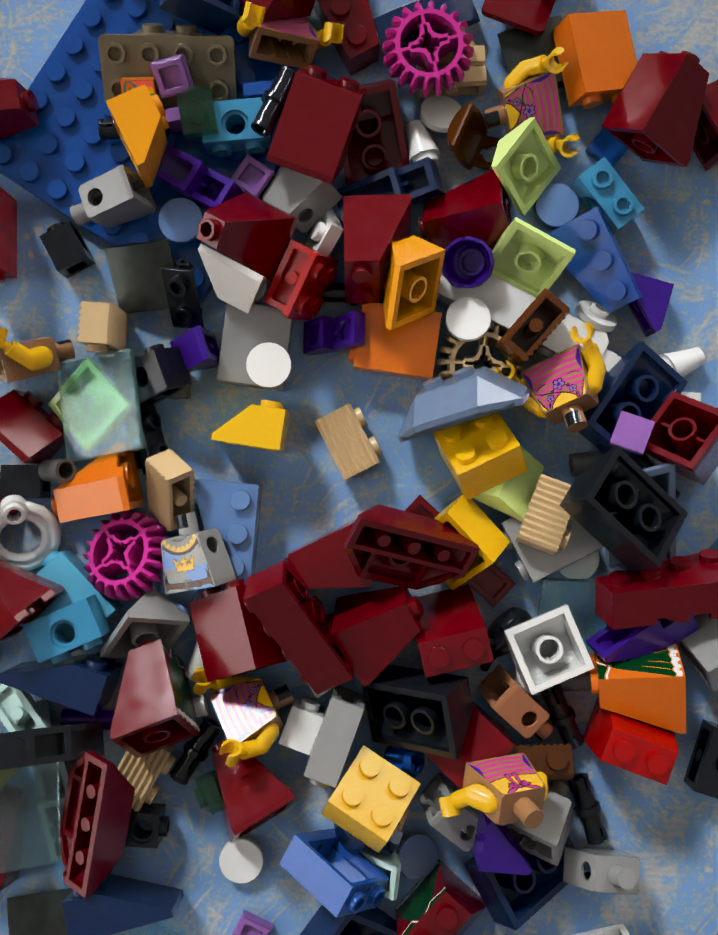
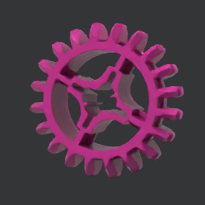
(453, 39)
(114, 554)

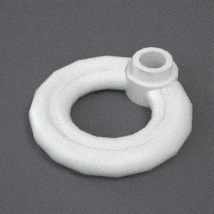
(38, 514)

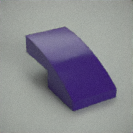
(334, 334)

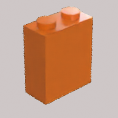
(598, 56)
(397, 352)

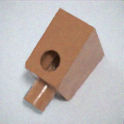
(515, 704)

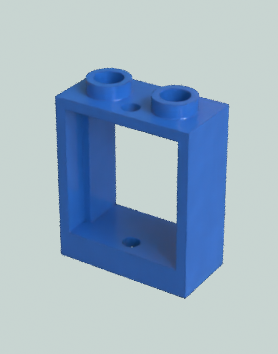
(334, 875)

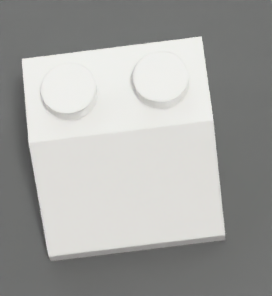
(548, 650)

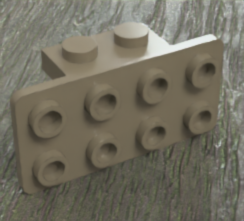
(208, 57)

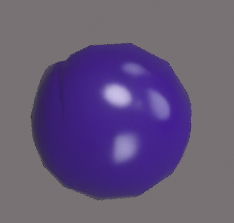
(468, 262)

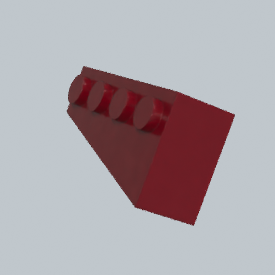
(360, 37)
(670, 592)
(297, 626)

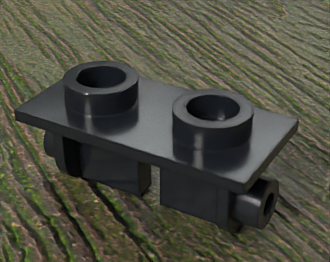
(182, 294)
(152, 436)

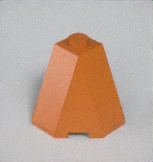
(100, 488)

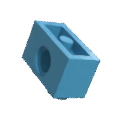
(231, 113)
(605, 188)
(47, 634)

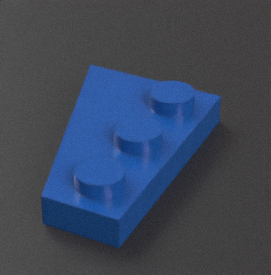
(598, 260)

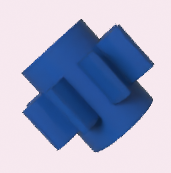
(406, 760)

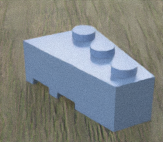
(236, 514)

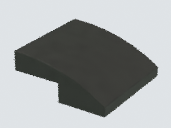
(522, 45)
(138, 274)
(37, 913)

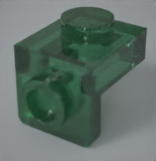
(197, 112)
(207, 793)

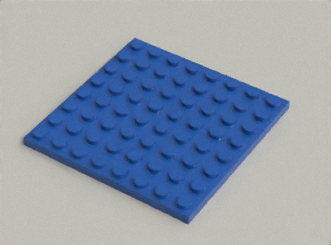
(67, 144)

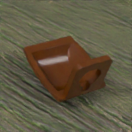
(469, 136)

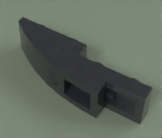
(50, 744)

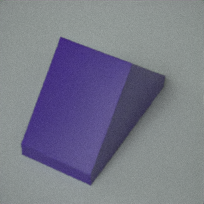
(652, 307)
(198, 349)
(497, 849)

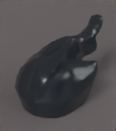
(508, 619)

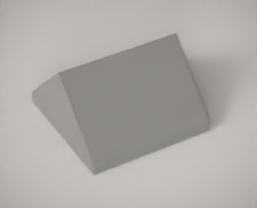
(148, 619)

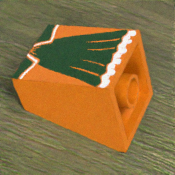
(644, 688)

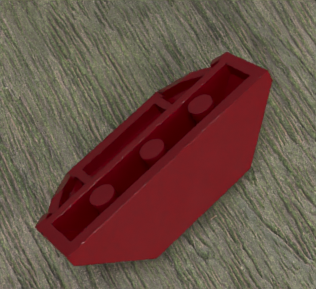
(407, 548)
(93, 822)

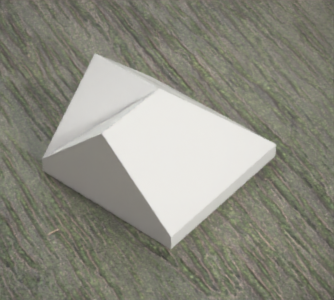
(231, 280)

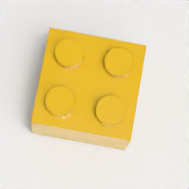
(480, 453)
(371, 799)

